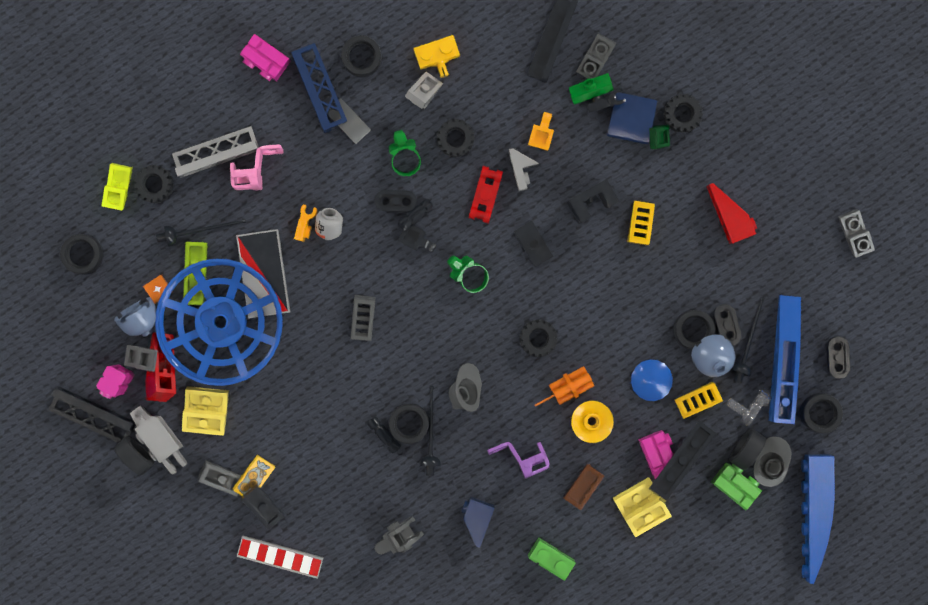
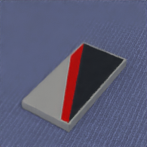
(264, 254)

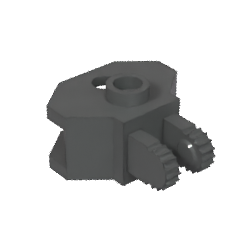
(398, 537)

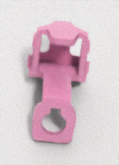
(253, 175)

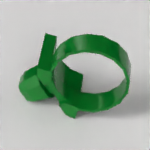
(402, 143)
(459, 266)

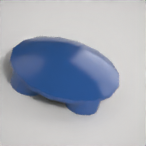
(651, 380)

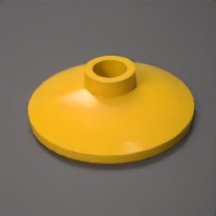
(596, 432)

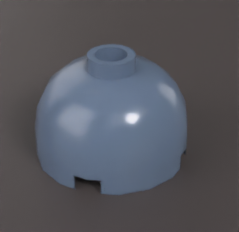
(138, 318)
(714, 356)

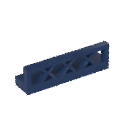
(310, 88)

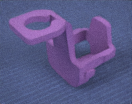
(527, 464)

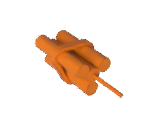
(570, 386)

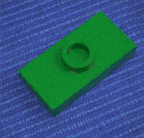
(591, 88)

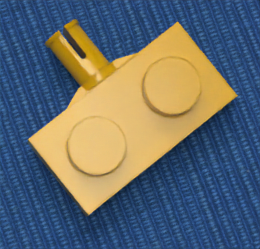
(437, 54)

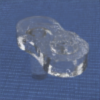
(761, 399)

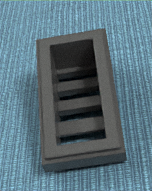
(363, 300)

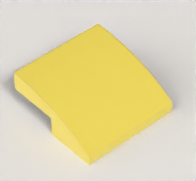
(205, 411)
(641, 507)

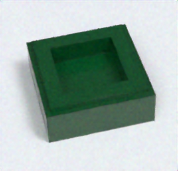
(659, 137)

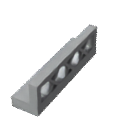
(215, 159)

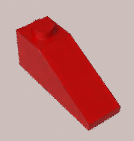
(733, 218)
(161, 383)

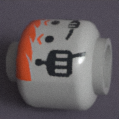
(328, 224)

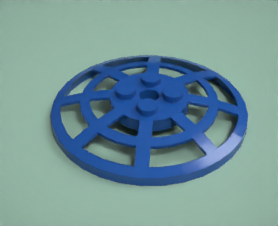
(205, 322)

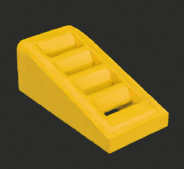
(640, 240)
(709, 403)

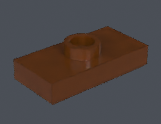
(583, 486)

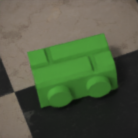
(737, 486)
(551, 559)

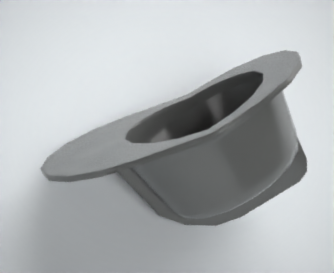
(466, 389)
(773, 462)

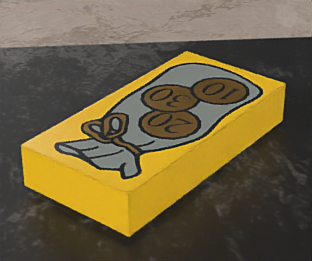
(255, 474)

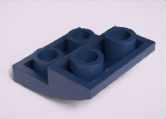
(632, 118)

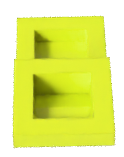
(117, 186)

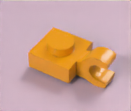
(541, 135)
(303, 230)

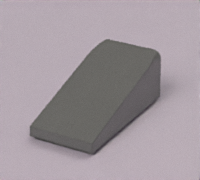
(218, 477)

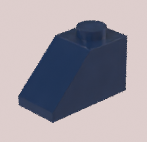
(477, 518)

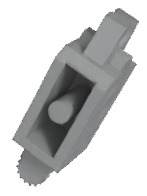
(158, 438)

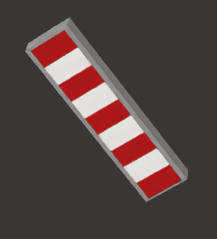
(280, 557)

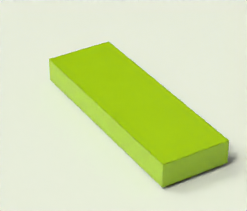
(194, 253)

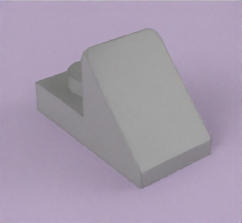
(423, 90)
(519, 162)

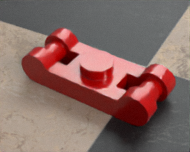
(485, 194)

